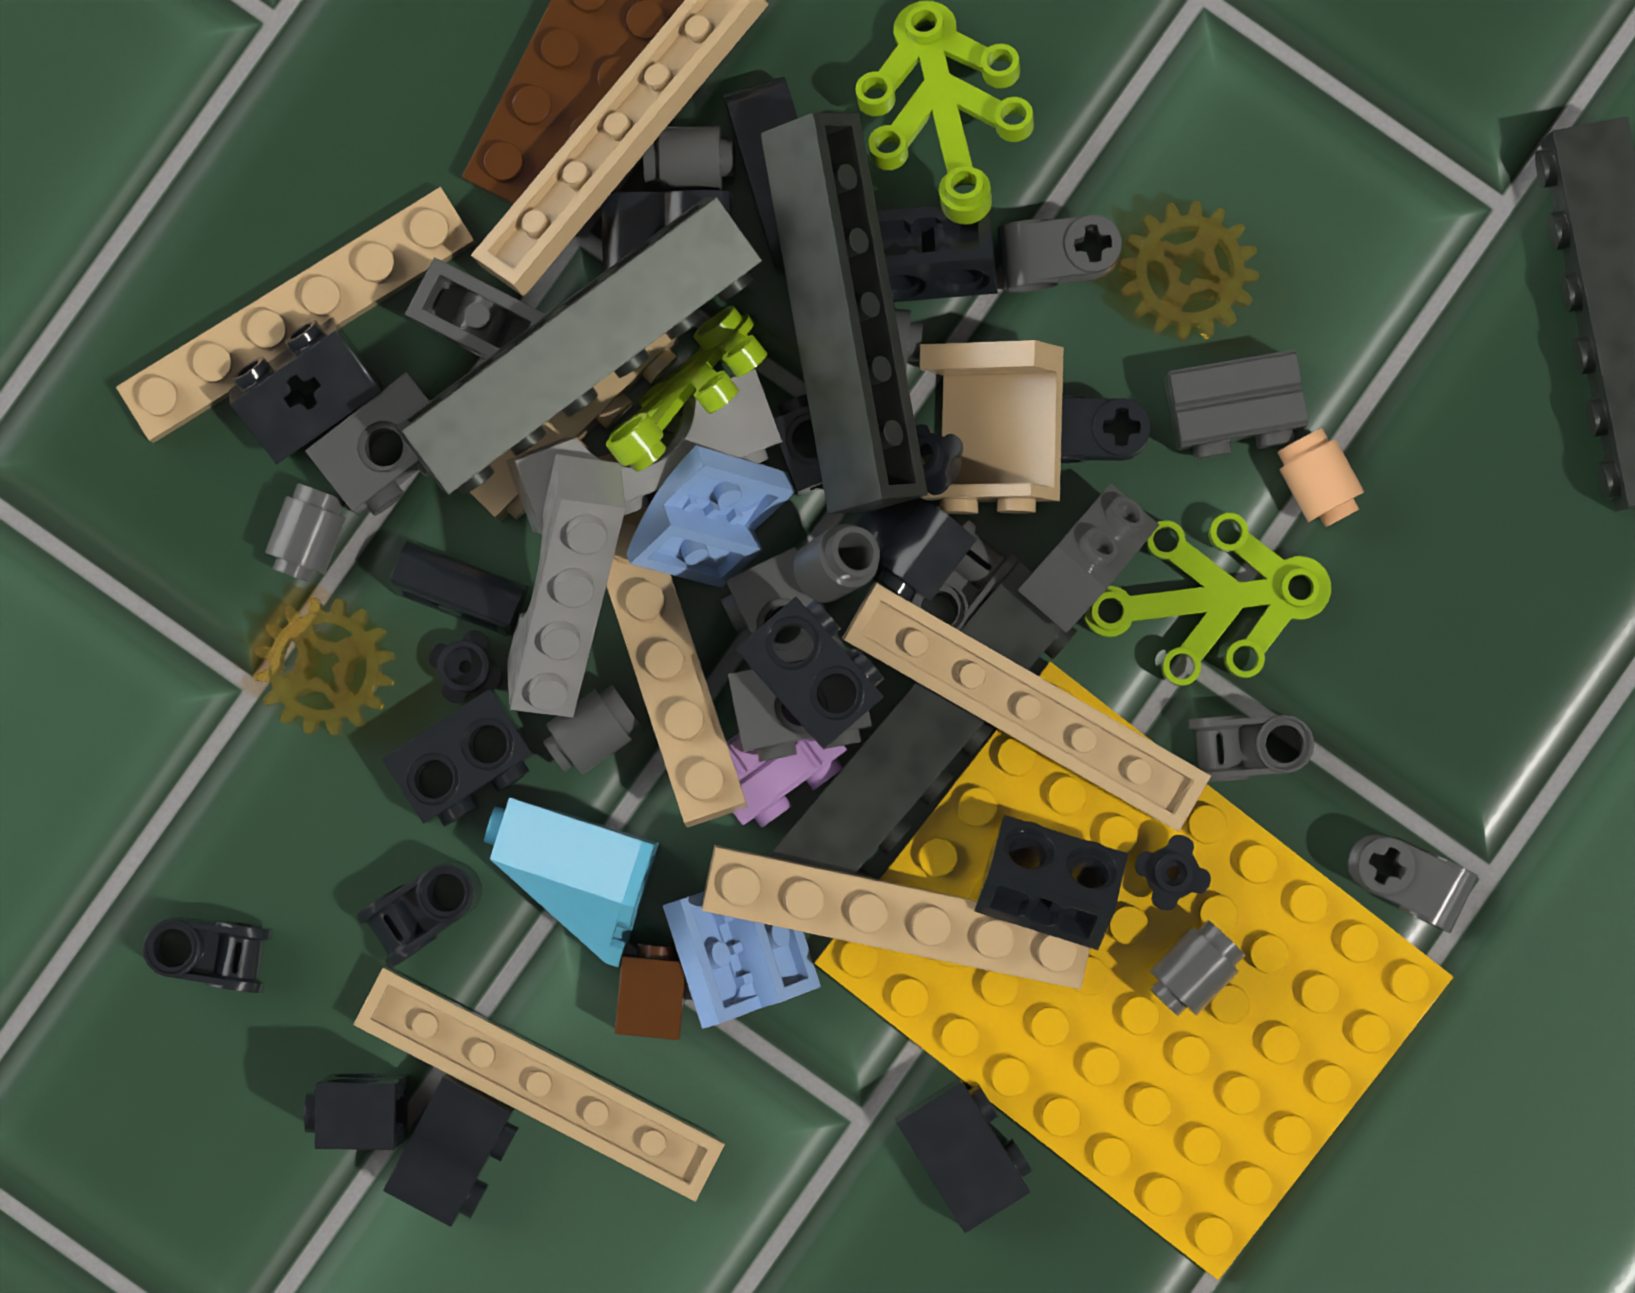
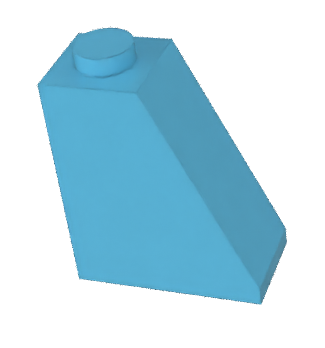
(575, 870)

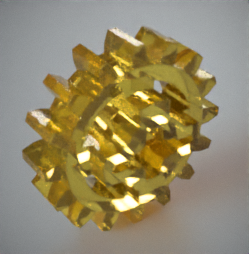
(1216, 282)
(300, 681)

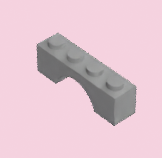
(737, 429)
(575, 560)

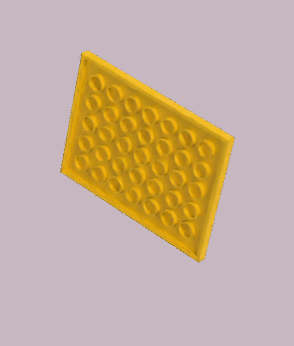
(1164, 1112)

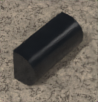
(458, 588)

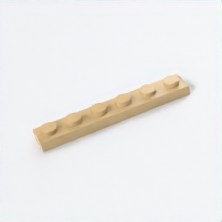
(613, 139)
(335, 287)
(673, 684)
(1026, 706)
(884, 916)
(539, 1083)

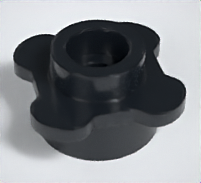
(945, 459)
(447, 661)
(1190, 877)

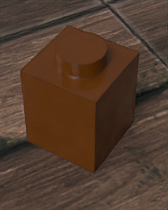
(651, 993)

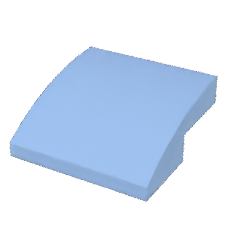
(708, 517)
(737, 962)

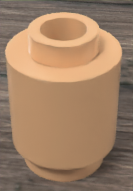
(1320, 478)

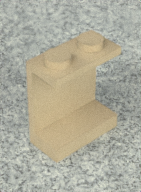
(1009, 417)

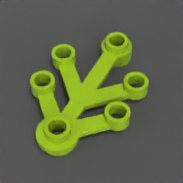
(943, 96)
(721, 338)
(1220, 598)

